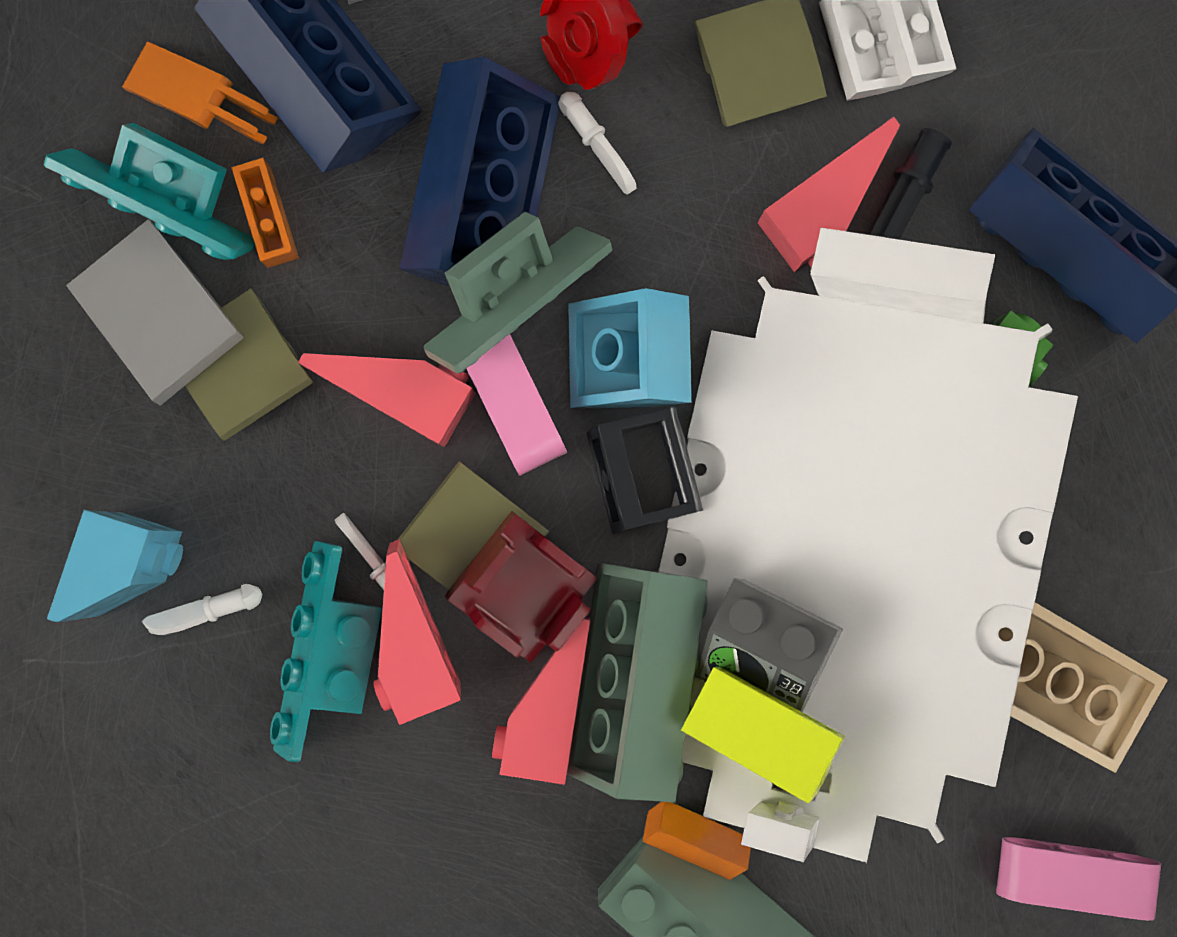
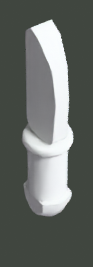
(592, 135)
(363, 548)
(201, 611)

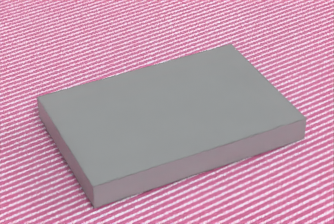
(154, 312)

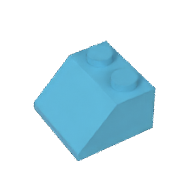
(630, 350)
(112, 563)

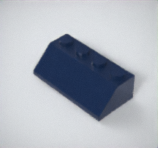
(314, 74)
(478, 163)
(1082, 236)

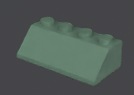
(637, 682)
(673, 898)

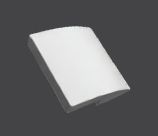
(886, 44)

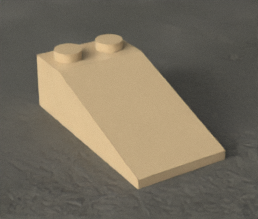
(1081, 689)

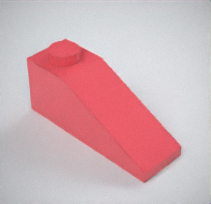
(825, 198)
(408, 390)
(413, 659)
(543, 721)

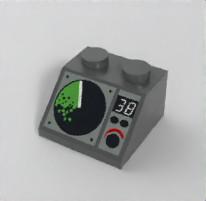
(768, 643)

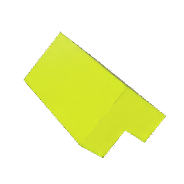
(763, 734)

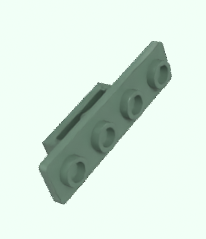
(509, 283)

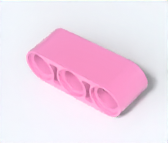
(516, 407)
(1078, 878)

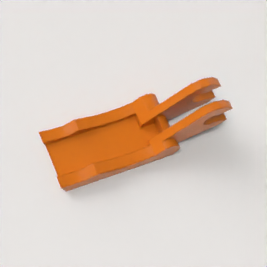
(191, 91)

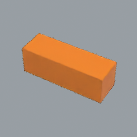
(265, 212)
(696, 840)

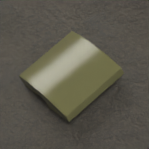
(760, 59)
(252, 374)
(457, 525)

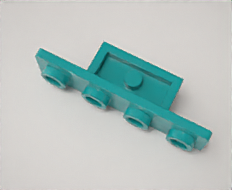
(159, 183)
(328, 653)

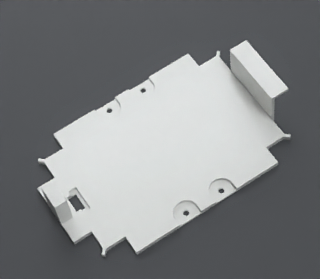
(880, 478)

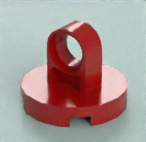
(588, 39)

